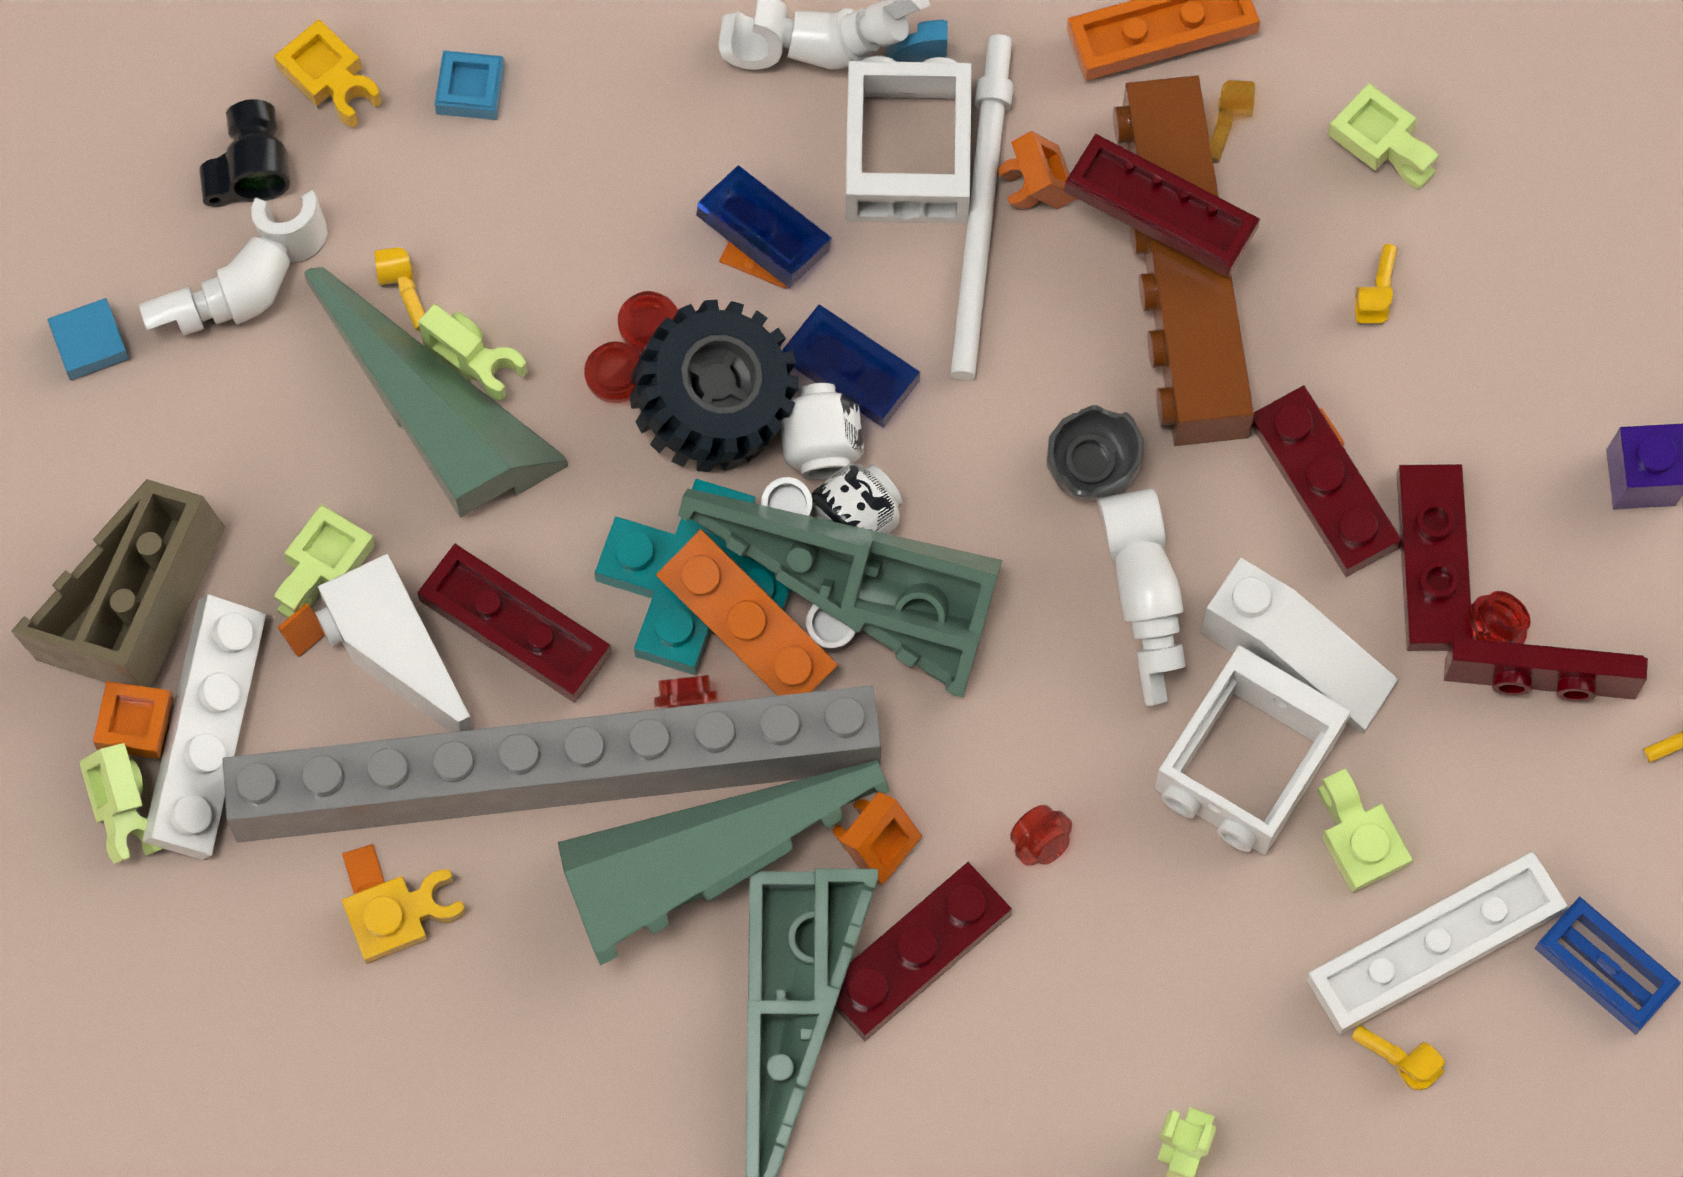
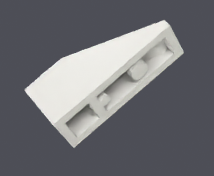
(1298, 639)
(389, 641)

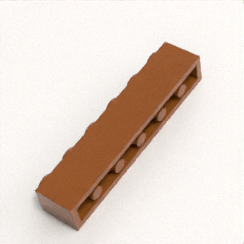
(1191, 304)

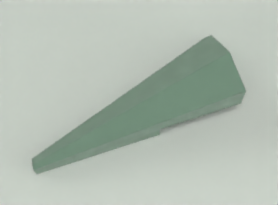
(457, 429)
(899, 590)
(657, 864)
(798, 958)

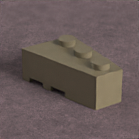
(131, 590)

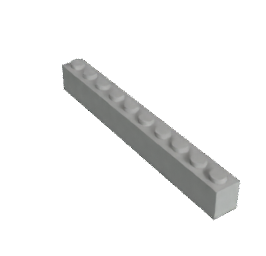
(549, 764)

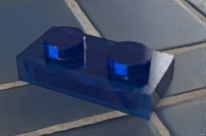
(763, 226)
(857, 365)

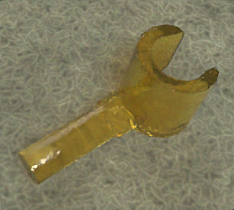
(1235, 100)

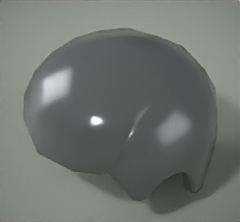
(1095, 453)

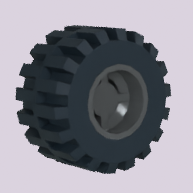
(713, 385)

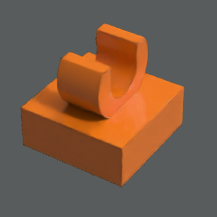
(1042, 169)
(133, 717)
(879, 835)

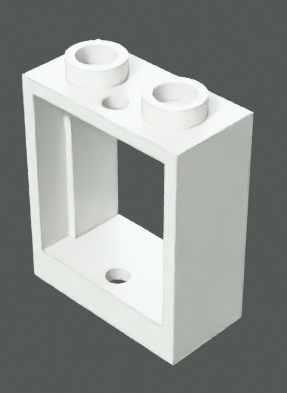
(908, 195)
(1282, 699)

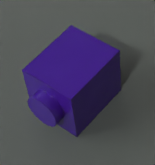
(1646, 466)

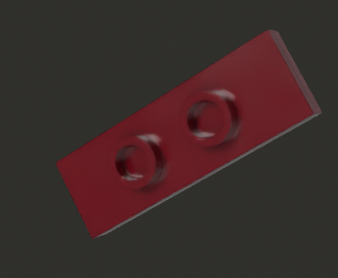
(1161, 205)
(1434, 555)
(1570, 672)

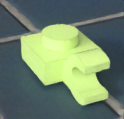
(1380, 130)
(461, 346)
(320, 553)
(114, 793)
(1362, 841)
(1185, 1141)

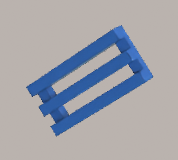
(1594, 985)

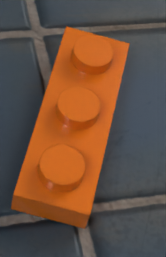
(1155, 30)
(746, 617)

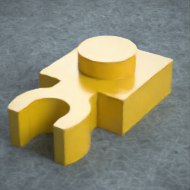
(324, 68)
(390, 917)

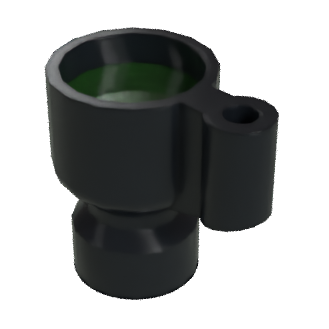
(253, 162)

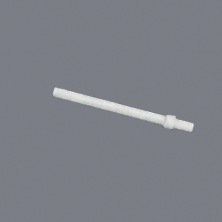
(992, 99)

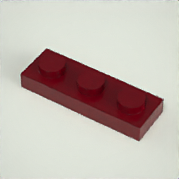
(1325, 481)
(514, 623)
(919, 950)

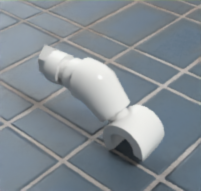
(813, 36)
(251, 278)
(1145, 584)

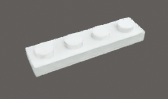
(204, 727)
(1436, 943)

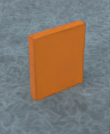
(301, 630)

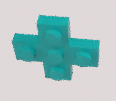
(634, 557)

